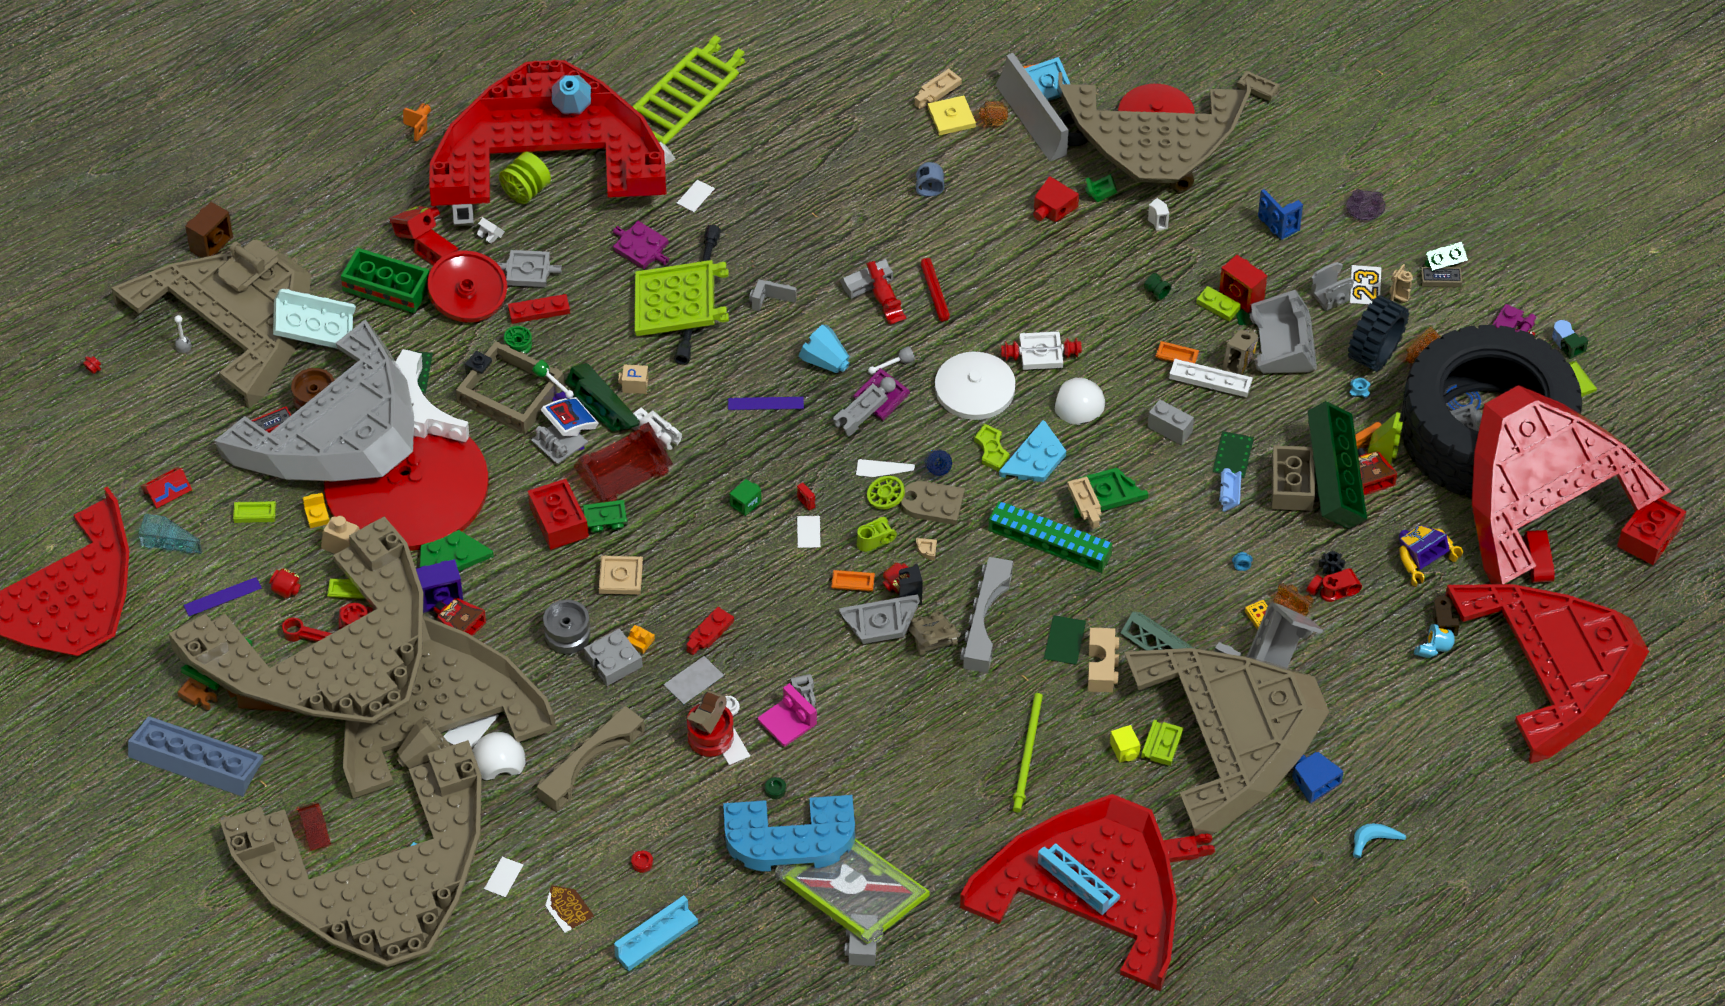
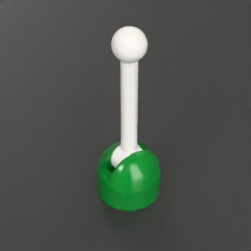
(542, 369)

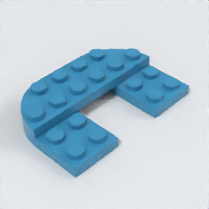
(817, 843)

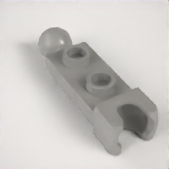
(864, 406)

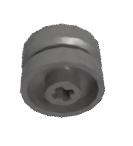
(566, 626)

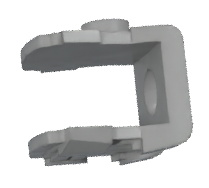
(1327, 289)

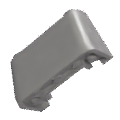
(1284, 334)

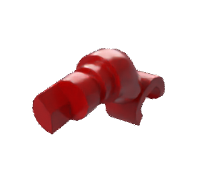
(885, 295)

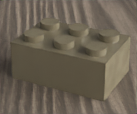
(1292, 478)

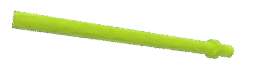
(1019, 797)

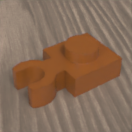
(196, 692)

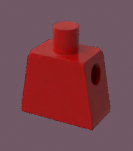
(1054, 200)

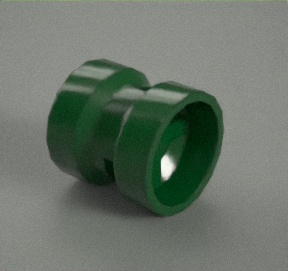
(1157, 286)

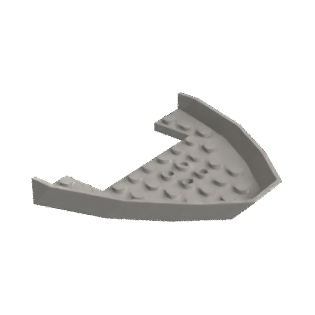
(345, 432)

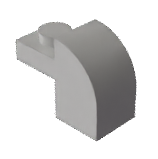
(463, 215)

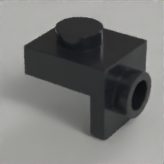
(477, 362)

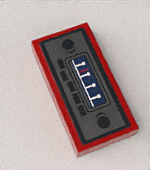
(272, 419)

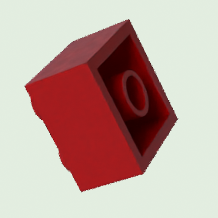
(1243, 282)

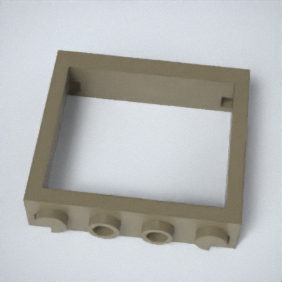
(497, 411)

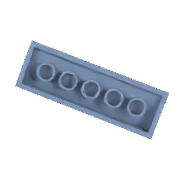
(194, 756)

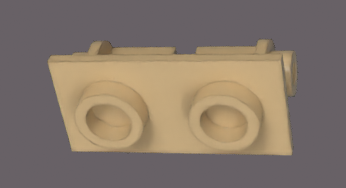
(1401, 285)

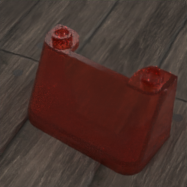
(624, 464)

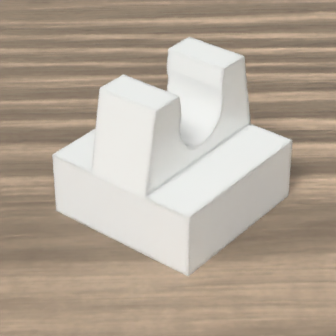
(492, 230)

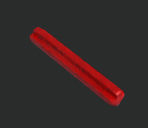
(935, 289)

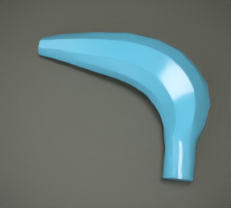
(1372, 831)

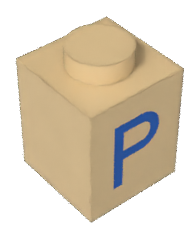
(634, 379)

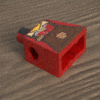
(1375, 472)
(461, 615)

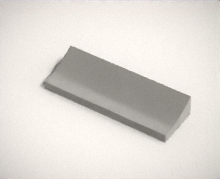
(1033, 109)

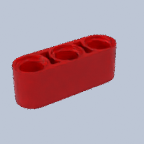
(1539, 548)

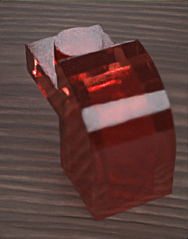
(314, 825)

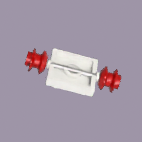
(1041, 350)

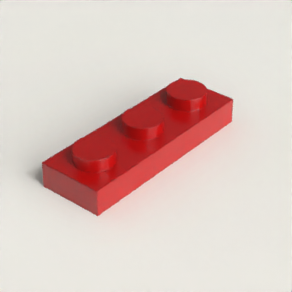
(539, 308)

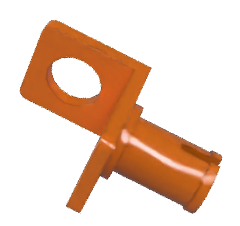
(417, 119)

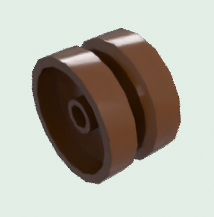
(308, 385)

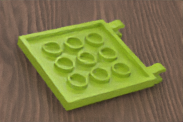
(677, 297)

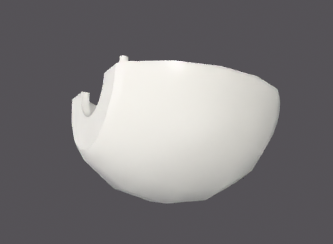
(1079, 401)
(499, 754)

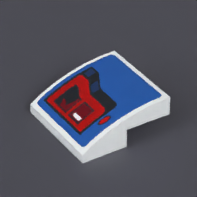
(569, 416)

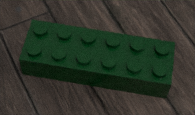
(1337, 465)

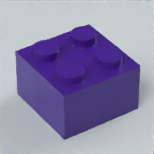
(440, 583)

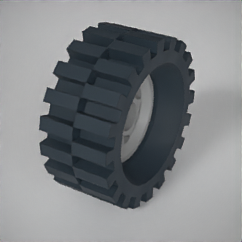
(1378, 333)

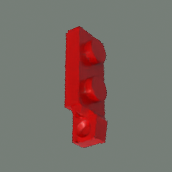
(709, 630)

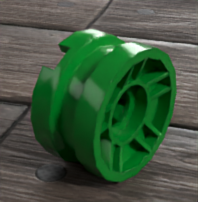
(521, 334)

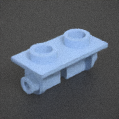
(1230, 490)

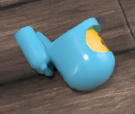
(1438, 640)

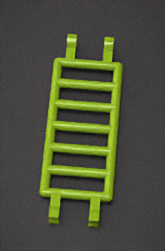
(706, 54)

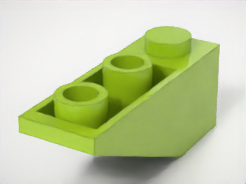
(1387, 438)

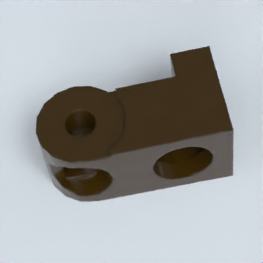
(1443, 616)

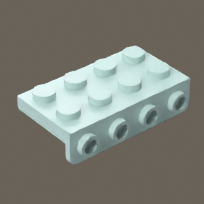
(311, 318)

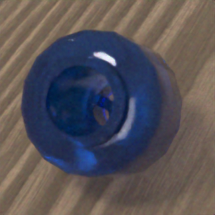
(945, 462)

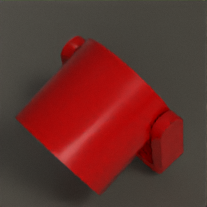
(351, 613)

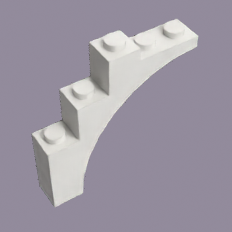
(426, 416)

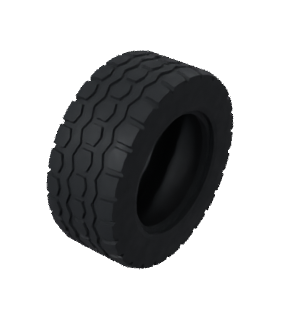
(1475, 361)

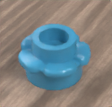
(1242, 561)

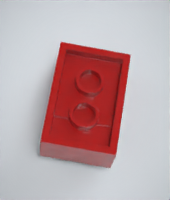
(558, 514)
(1651, 530)

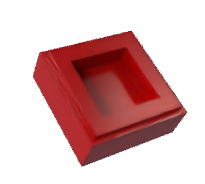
(806, 496)

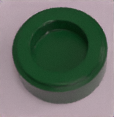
(775, 788)

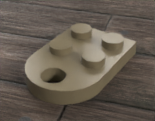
(933, 502)

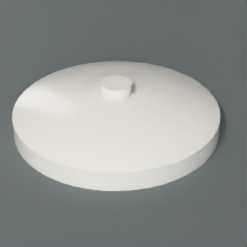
(975, 385)

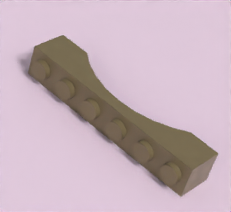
(619, 731)

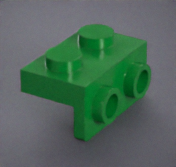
(605, 515)

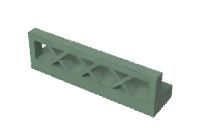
(1153, 629)

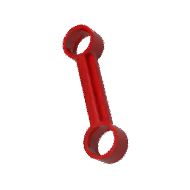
(304, 632)

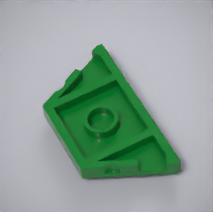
(1113, 490)
(455, 546)

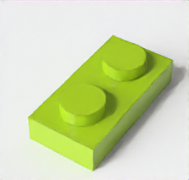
(1218, 303)

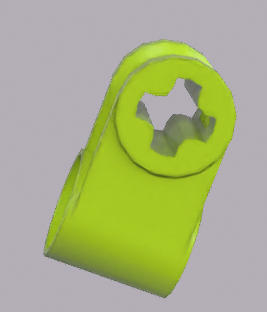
(875, 534)

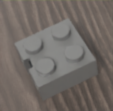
(613, 657)

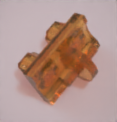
(1290, 598)

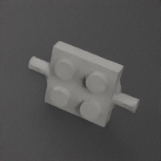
(529, 268)

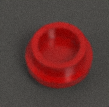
(92, 364)

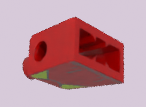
(414, 221)

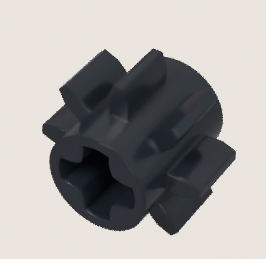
(1331, 562)

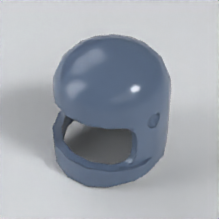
(930, 173)

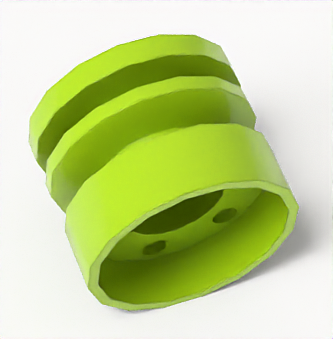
(524, 177)

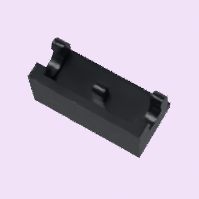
(911, 585)

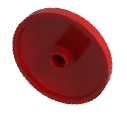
(1156, 99)
(467, 286)

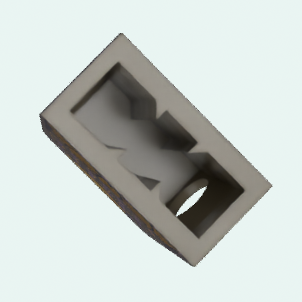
(1241, 344)

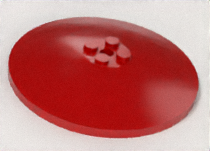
(434, 500)

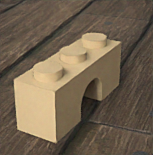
(1103, 645)

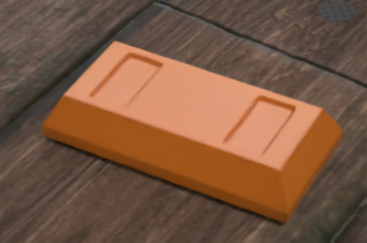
(1169, 352)
(853, 580)

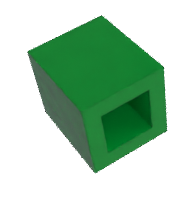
(745, 497)

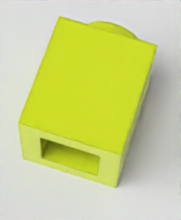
(1125, 744)

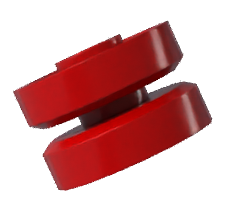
(715, 743)

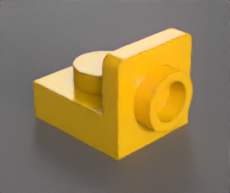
(315, 510)

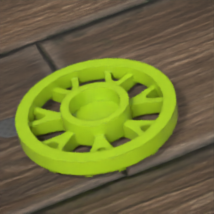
(886, 492)

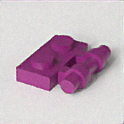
(1513, 317)

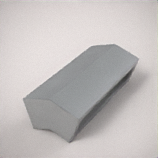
(861, 281)

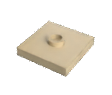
(620, 575)

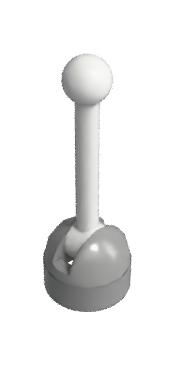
(182, 343)
(905, 356)

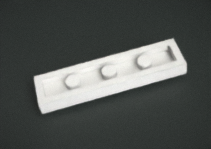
(1210, 378)

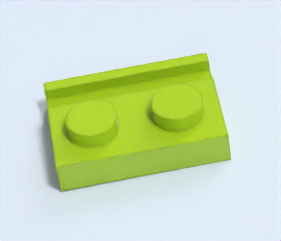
(1162, 742)

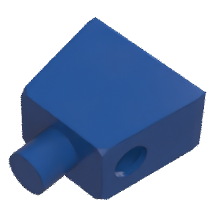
(1316, 776)

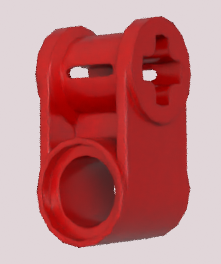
(1342, 584)

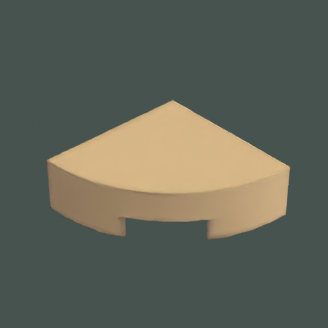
(926, 547)

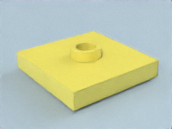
(951, 115)

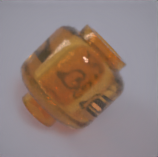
(993, 113)

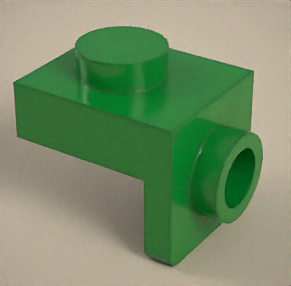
(1101, 188)

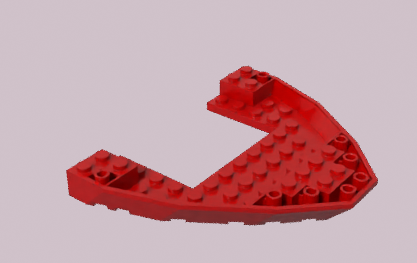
(520, 117)

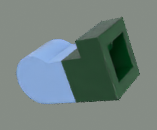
(1568, 340)

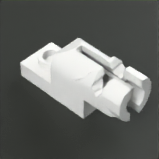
(661, 427)

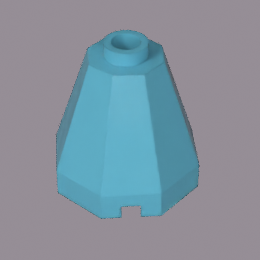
(571, 94)
(825, 350)

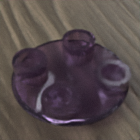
(1365, 204)

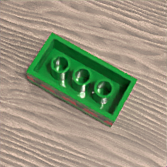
(385, 280)

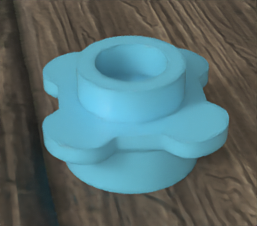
(1360, 383)

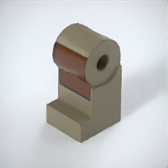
(708, 712)

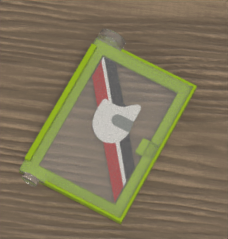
(857, 891)

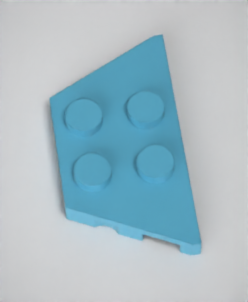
(1036, 456)

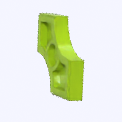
(994, 454)

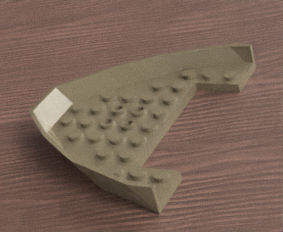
(1154, 144)
(241, 315)
(453, 686)
(1251, 718)

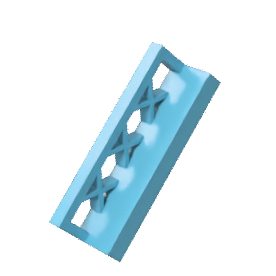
(1075, 881)
(654, 934)

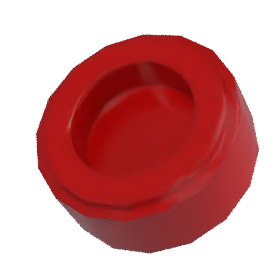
(1314, 585)
(642, 861)

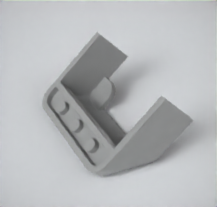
(1280, 634)

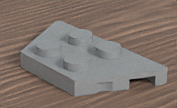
(881, 619)

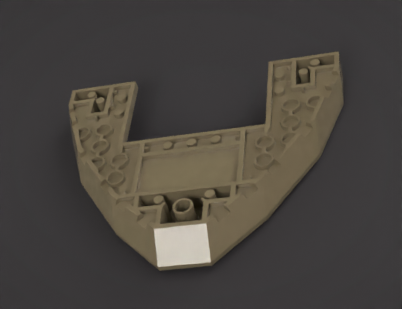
(347, 675)
(386, 905)

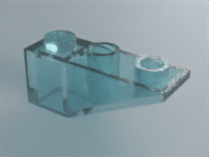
(165, 534)

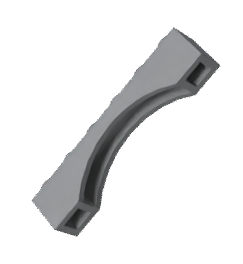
(996, 581)

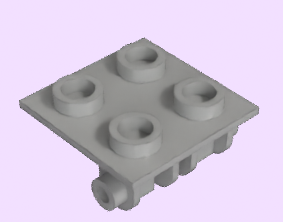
(555, 444)

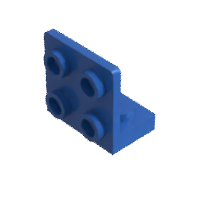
(1280, 220)

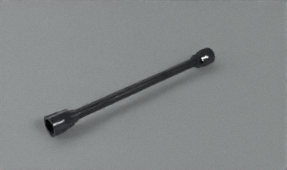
(683, 351)

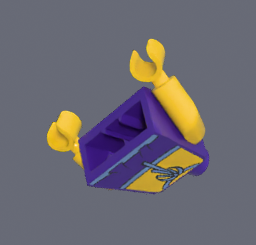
(1423, 547)

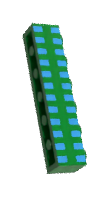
(1050, 537)

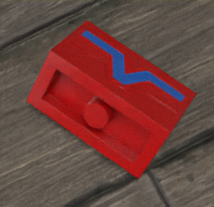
(167, 487)

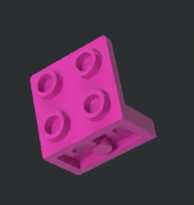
(789, 717)

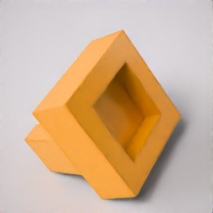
(640, 638)

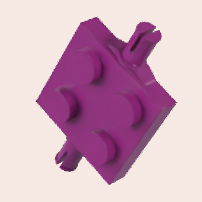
(641, 245)

